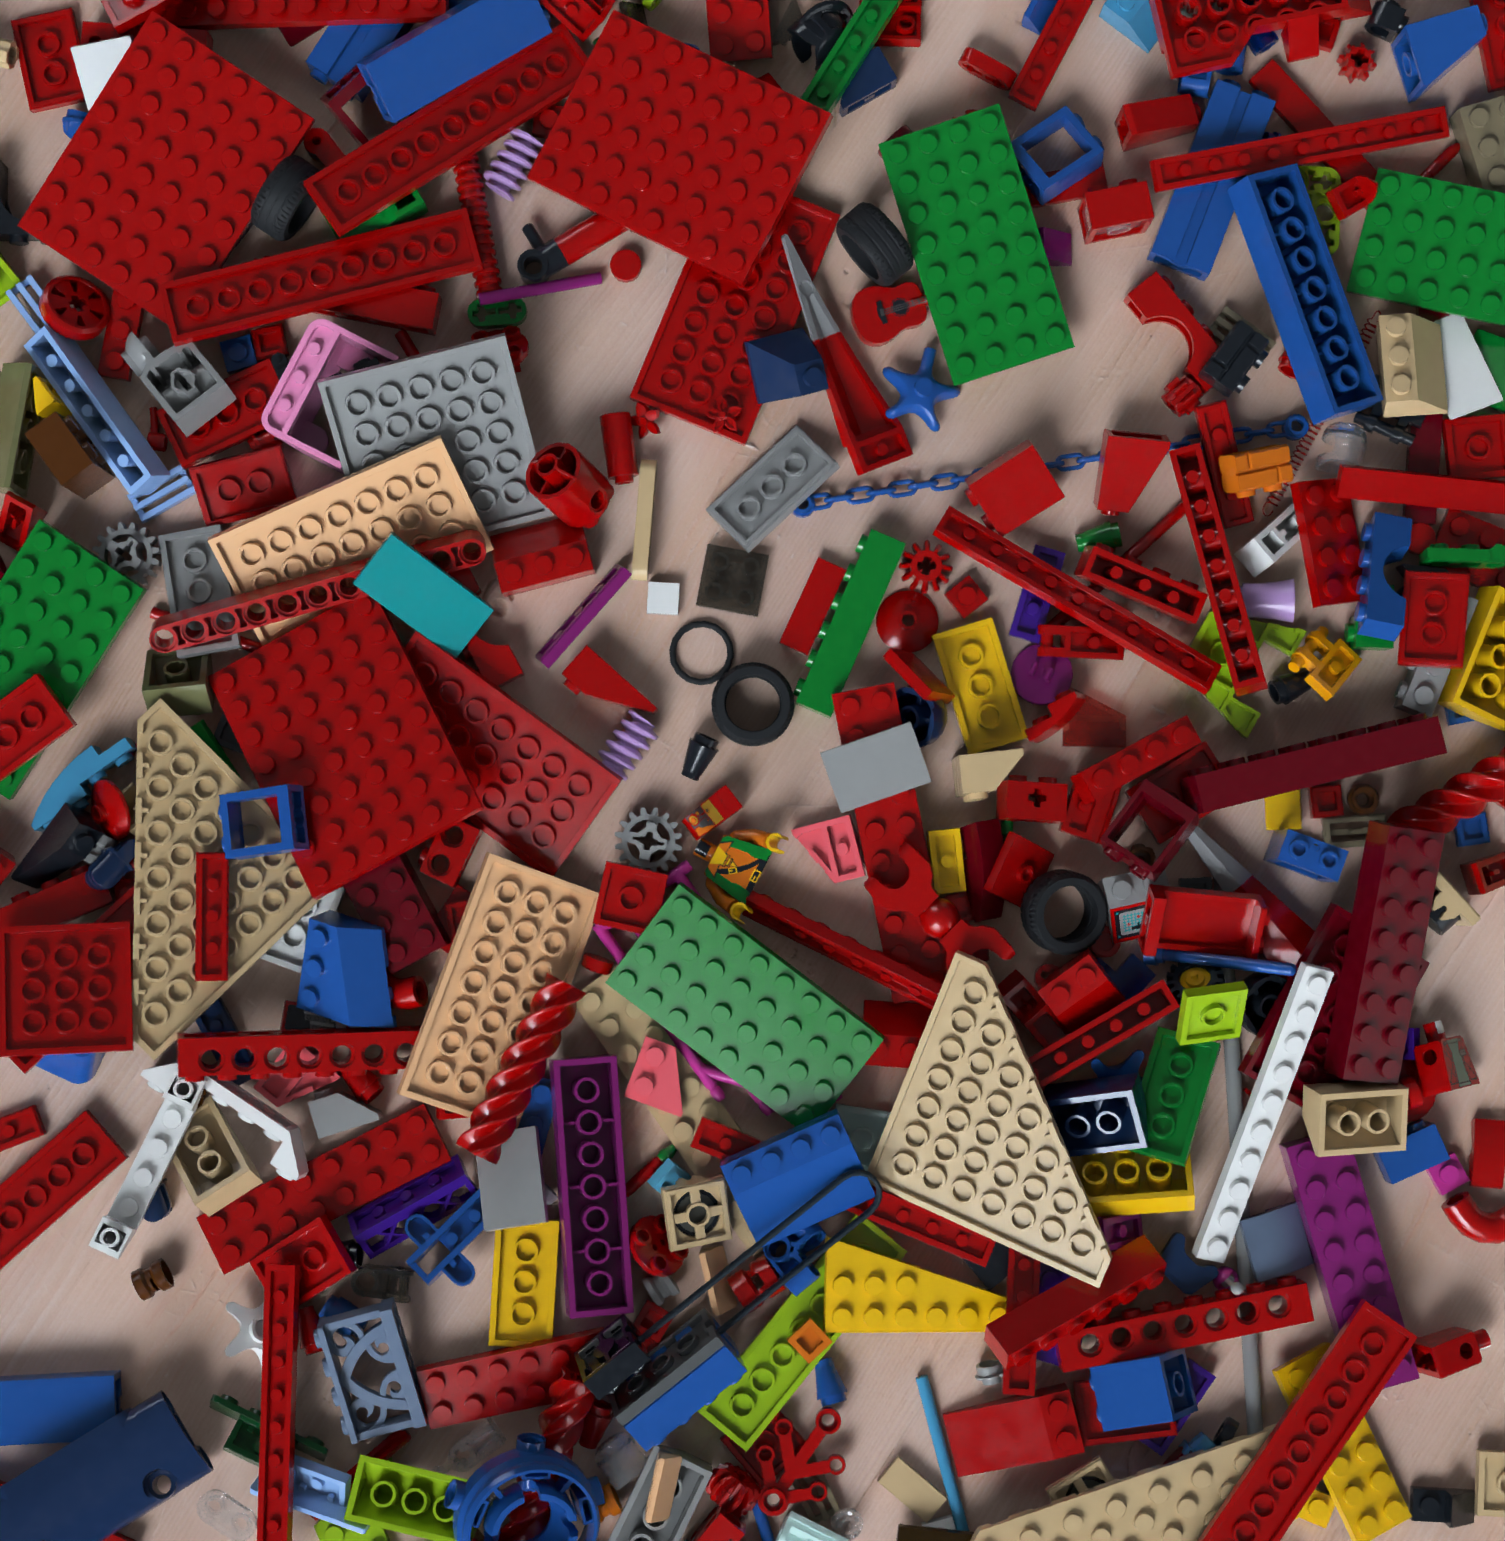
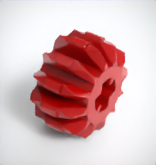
(933, 575)
(733, 1489)

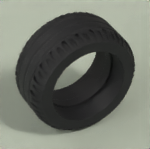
(283, 200)
(875, 244)
(742, 672)
(1093, 918)

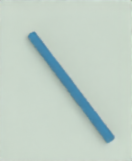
(942, 1453)

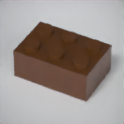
(70, 454)

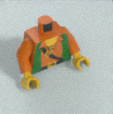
(736, 866)

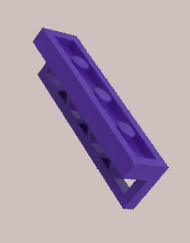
(409, 1199)

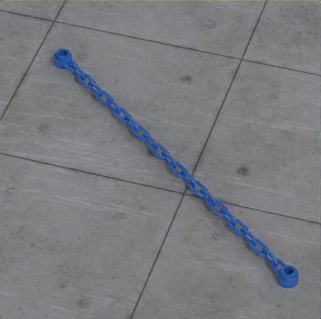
(1286, 428)

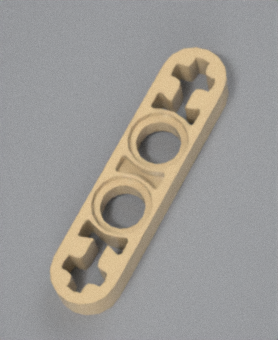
(644, 520)

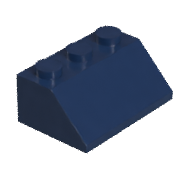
(1100, 1114)

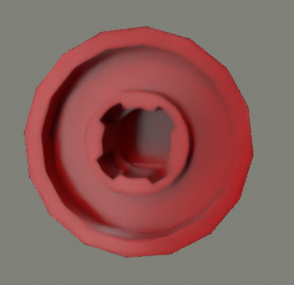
(744, 1285)

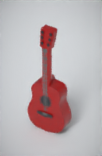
(885, 312)

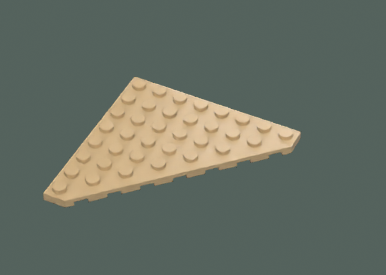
(174, 819)
(980, 1137)
(1152, 1505)

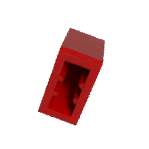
(1156, 120)
(1126, 468)

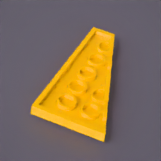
(892, 1296)

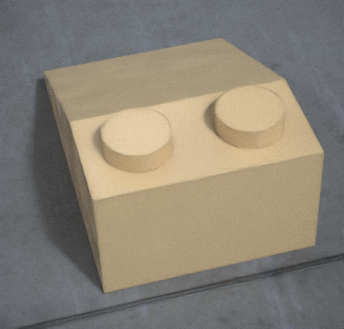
(214, 1161)

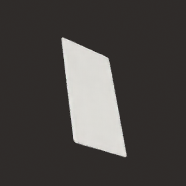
(1466, 372)

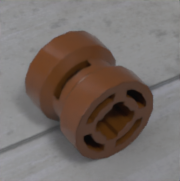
(152, 1279)

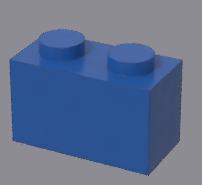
(1422, 1152)

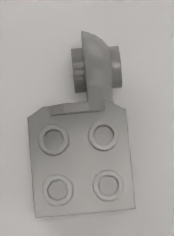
(179, 381)

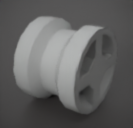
(660, 1288)

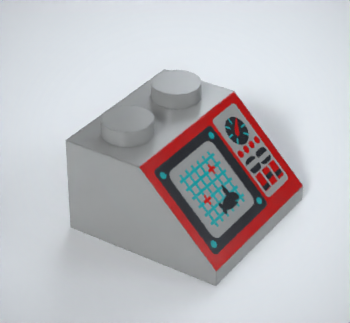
(1126, 903)

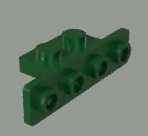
(245, 1436)

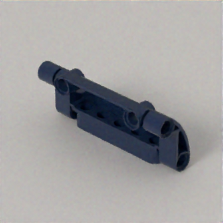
(103, 1477)

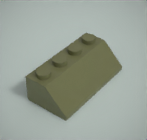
(16, 418)

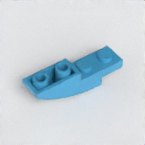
(73, 780)

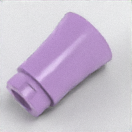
(1270, 600)

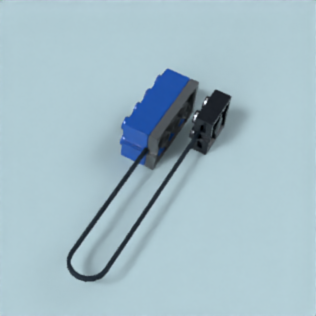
(695, 1363)

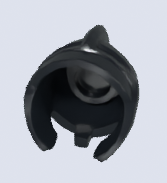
(821, 28)

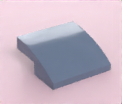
(1276, 1242)

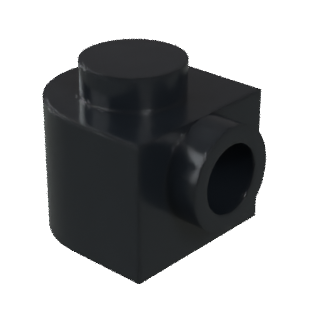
(1386, 20)

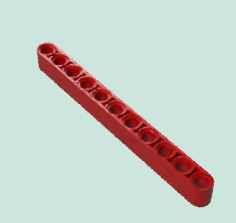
(299, 588)

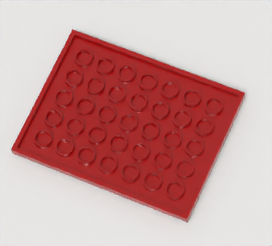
(679, 147)
(164, 166)
(354, 728)

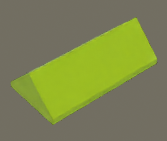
(401, 1499)

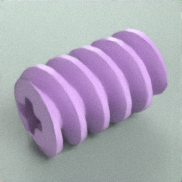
(512, 163)
(628, 744)

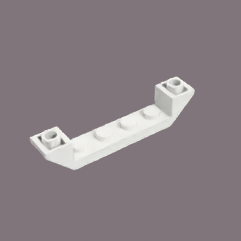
(290, 1156)
(148, 1167)

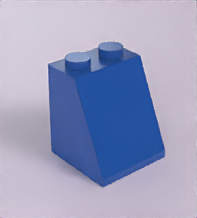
(1435, 46)
(1143, 1390)

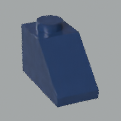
(871, 81)

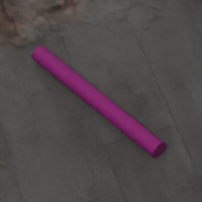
(539, 288)

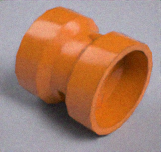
(612, 1503)

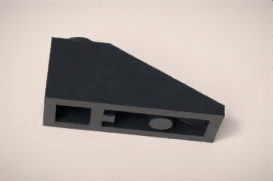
(60, 846)

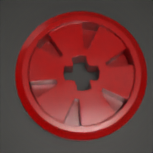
(67, 321)

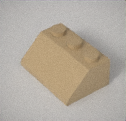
(1410, 366)
(982, 772)
(1355, 1117)

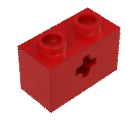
(1049, 803)

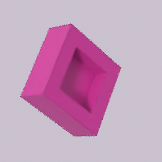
(1448, 1175)

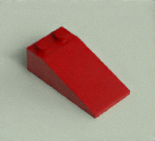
(1014, 1431)

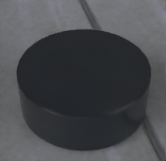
(1226, 1431)

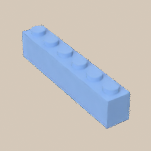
(98, 411)

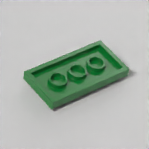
(1175, 1094)

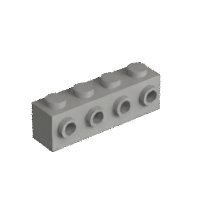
(1424, 684)

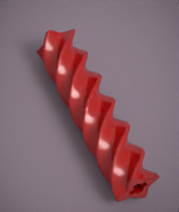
(1460, 798)
(521, 1068)
(562, 1428)

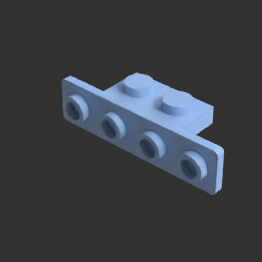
(321, 1493)

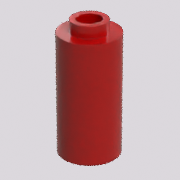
(619, 447)

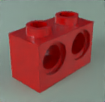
(458, 854)

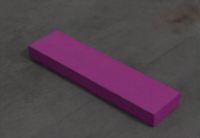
(583, 615)

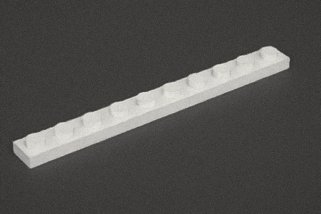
(1262, 1112)

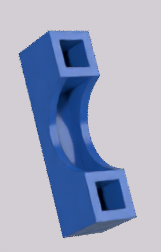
(1380, 608)

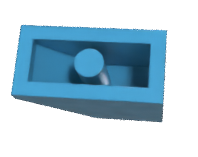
(1132, 20)

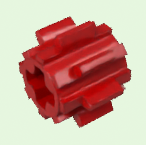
(1348, 64)
(1182, 395)

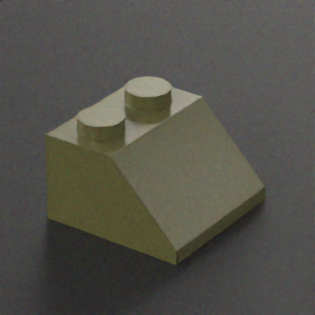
(178, 682)

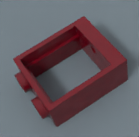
(340, 94)
(1167, 805)

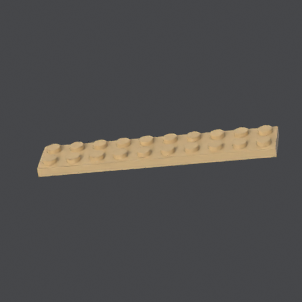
(622, 1031)

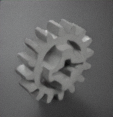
(134, 546)
(651, 826)

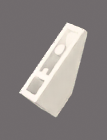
(1270, 542)

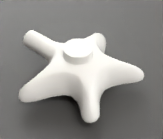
(250, 1331)

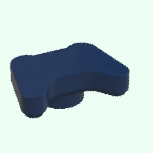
(1182, 1270)

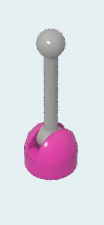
(1224, 1277)

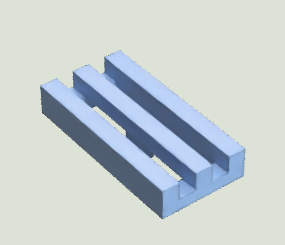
(21, 287)
(176, 471)

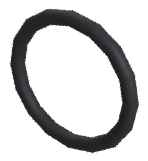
(672, 651)

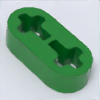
(497, 320)

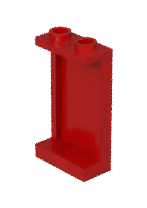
(1203, 921)

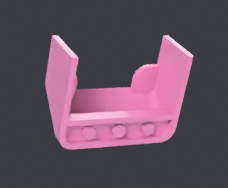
(297, 398)

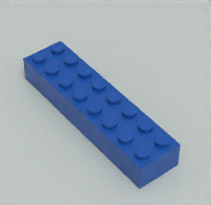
(1304, 293)

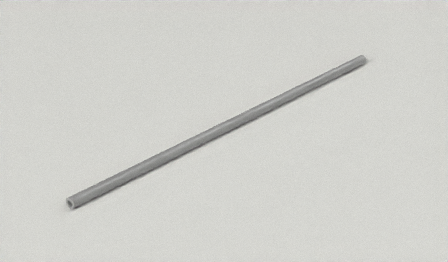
(1244, 1269)

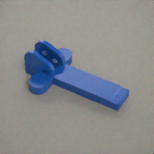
(454, 1235)

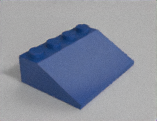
(791, 1169)

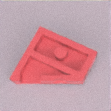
(833, 847)

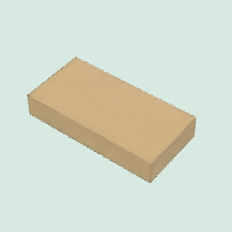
(912, 1489)

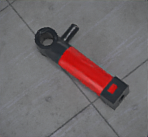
(566, 247)

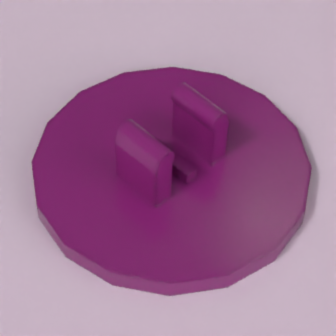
(1040, 678)

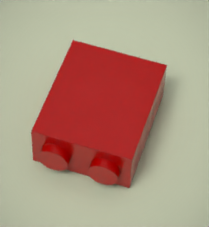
(1013, 488)

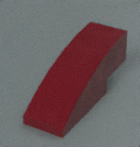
(982, 845)

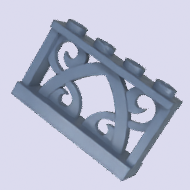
(386, 1331)

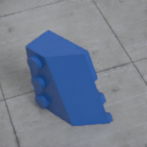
(346, 972)

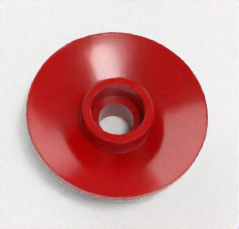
(903, 637)
(110, 809)

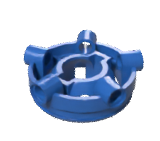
(534, 1466)

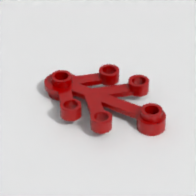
(796, 1465)

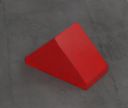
(18, 520)
(1484, 874)

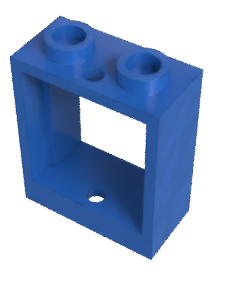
(1034, 178)
(291, 818)
(1300, 855)

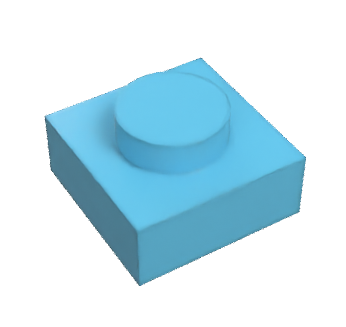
(667, 1175)

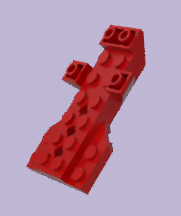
(1216, 38)

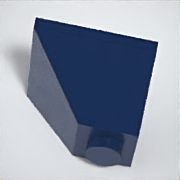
(785, 366)

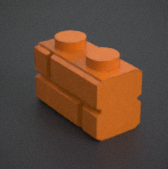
(1255, 469)

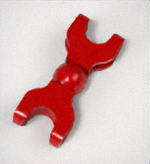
(936, 915)

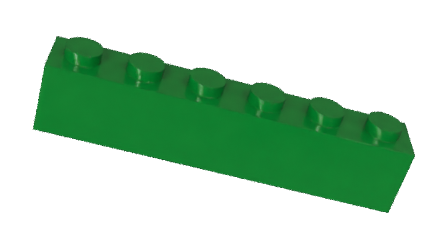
(850, 623)

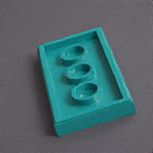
(423, 595)

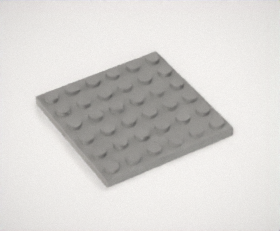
(452, 392)

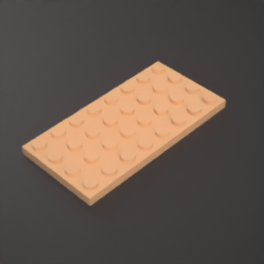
(346, 521)
(506, 942)

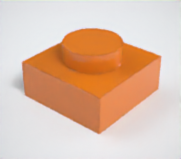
(809, 1340)

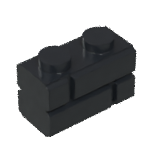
(1234, 358)

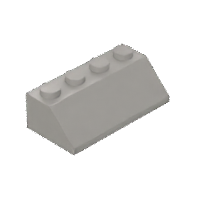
(691, 1483)

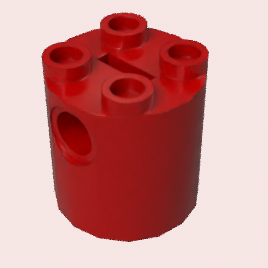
(569, 485)

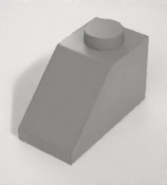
(339, 1112)

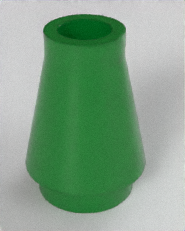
(1105, 533)

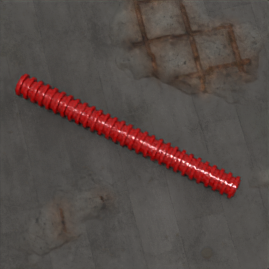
(473, 200)

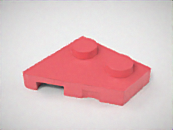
(656, 1077)
(284, 1090)

